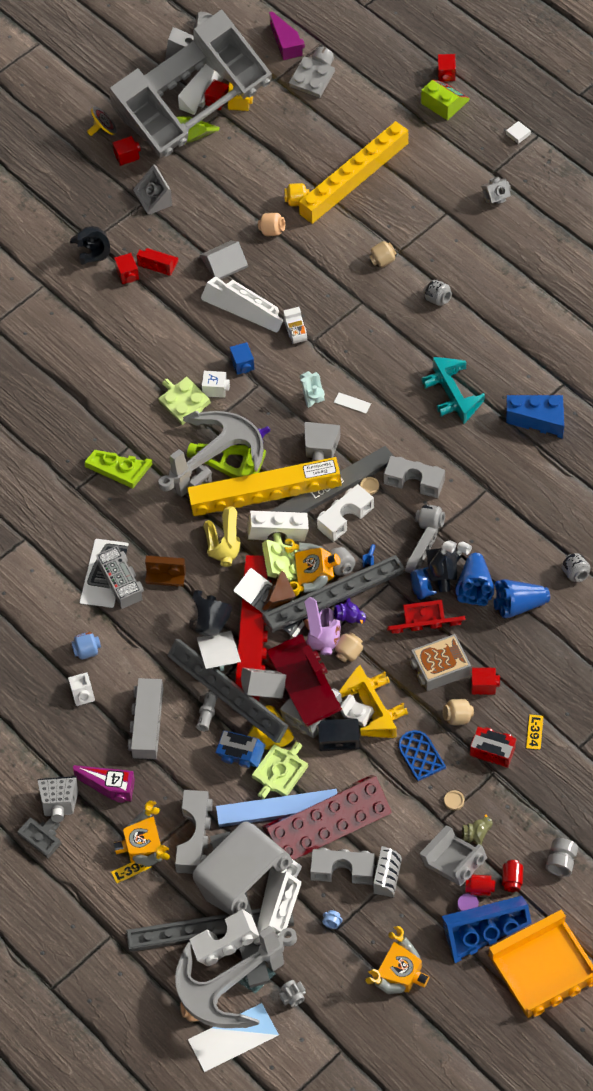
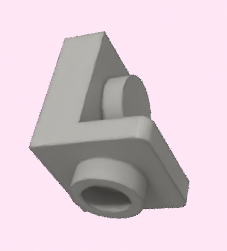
(203, 476)

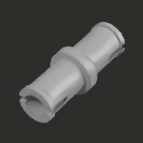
(207, 711)

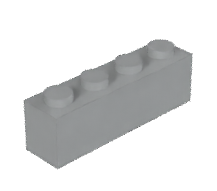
(146, 719)

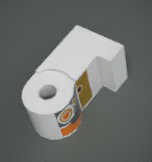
(294, 325)

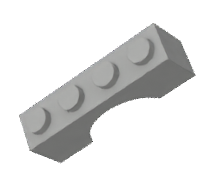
(194, 808)

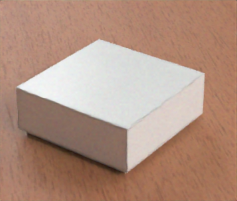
(518, 132)

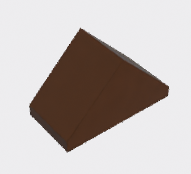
(279, 593)

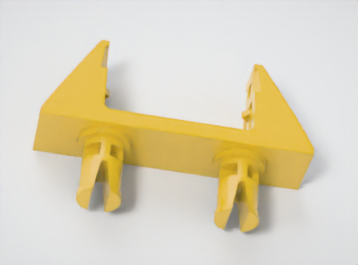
(382, 718)

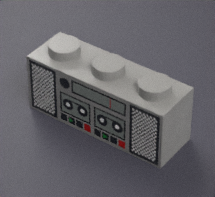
(120, 576)

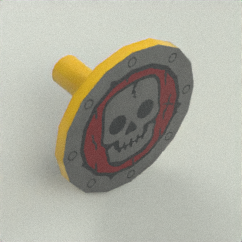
(101, 120)

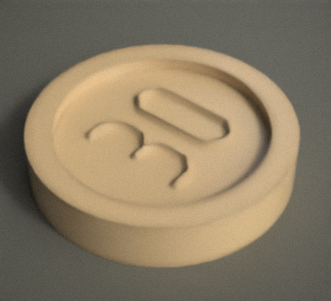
(370, 485)
(454, 800)

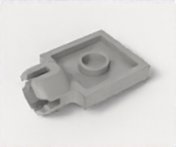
(314, 73)

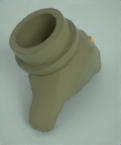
(477, 831)

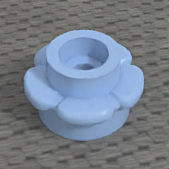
(332, 919)

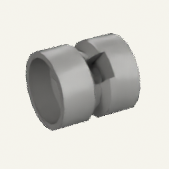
(561, 858)

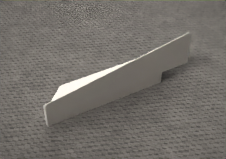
(193, 94)
(242, 303)
(279, 899)

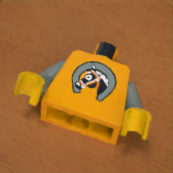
(312, 565)
(143, 839)
(399, 968)

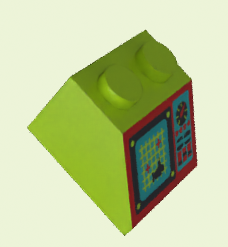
(442, 98)

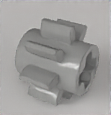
(292, 993)

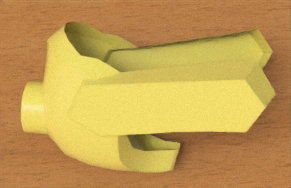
(230, 543)

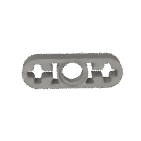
(419, 553)

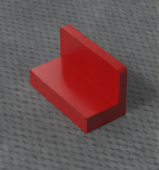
(157, 261)

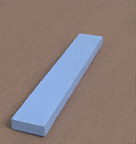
(269, 808)

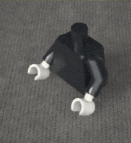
(443, 563)

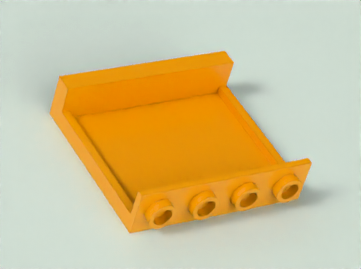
(543, 964)

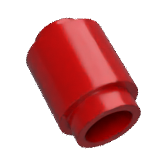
(512, 876)
(480, 885)

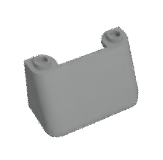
(237, 866)

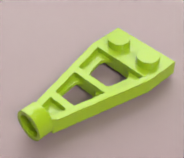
(246, 466)

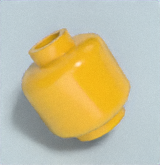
(294, 193)

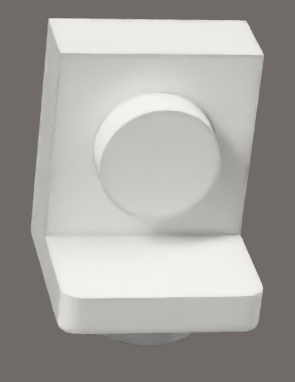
(81, 689)
(355, 710)

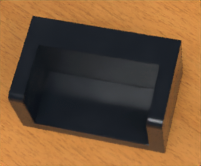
(338, 734)

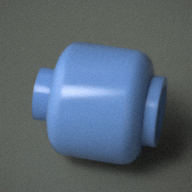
(85, 645)

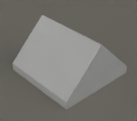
(153, 191)
(225, 259)

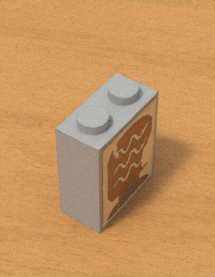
(440, 662)

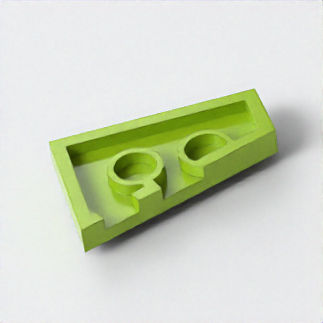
(121, 469)

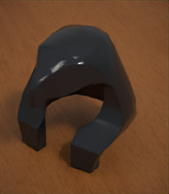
(94, 239)
(211, 615)

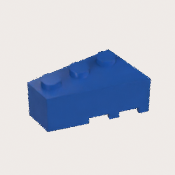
(536, 412)

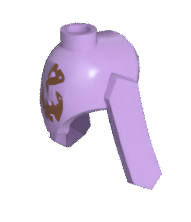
(324, 629)

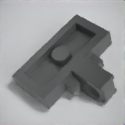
(41, 836)

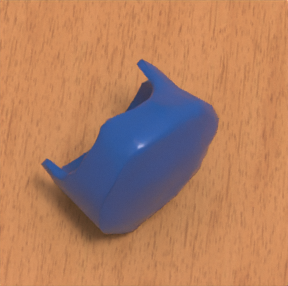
(421, 583)

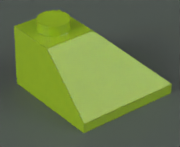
(199, 130)

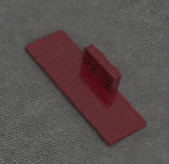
(305, 679)

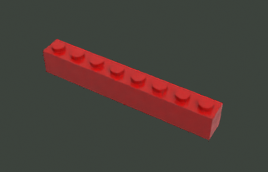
(252, 627)

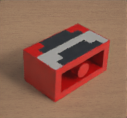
(493, 746)

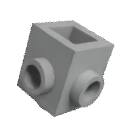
(496, 190)

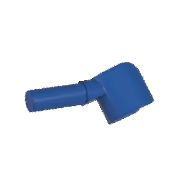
(369, 558)

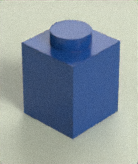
(242, 358)

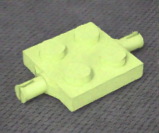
(183, 398)
(278, 559)
(280, 770)

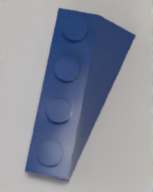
(483, 925)

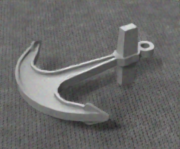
(235, 431)
(202, 997)

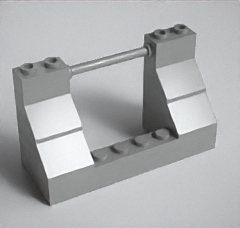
(215, 43)

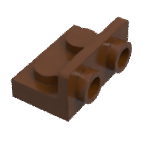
(165, 571)

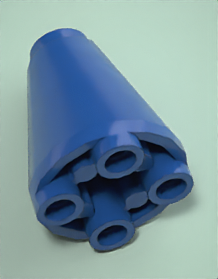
(475, 582)
(518, 597)

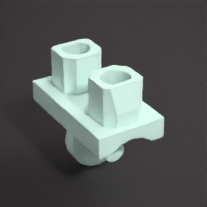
(312, 388)

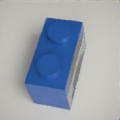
(240, 749)

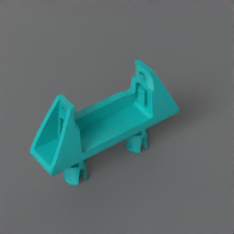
(444, 369)

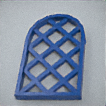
(429, 743)

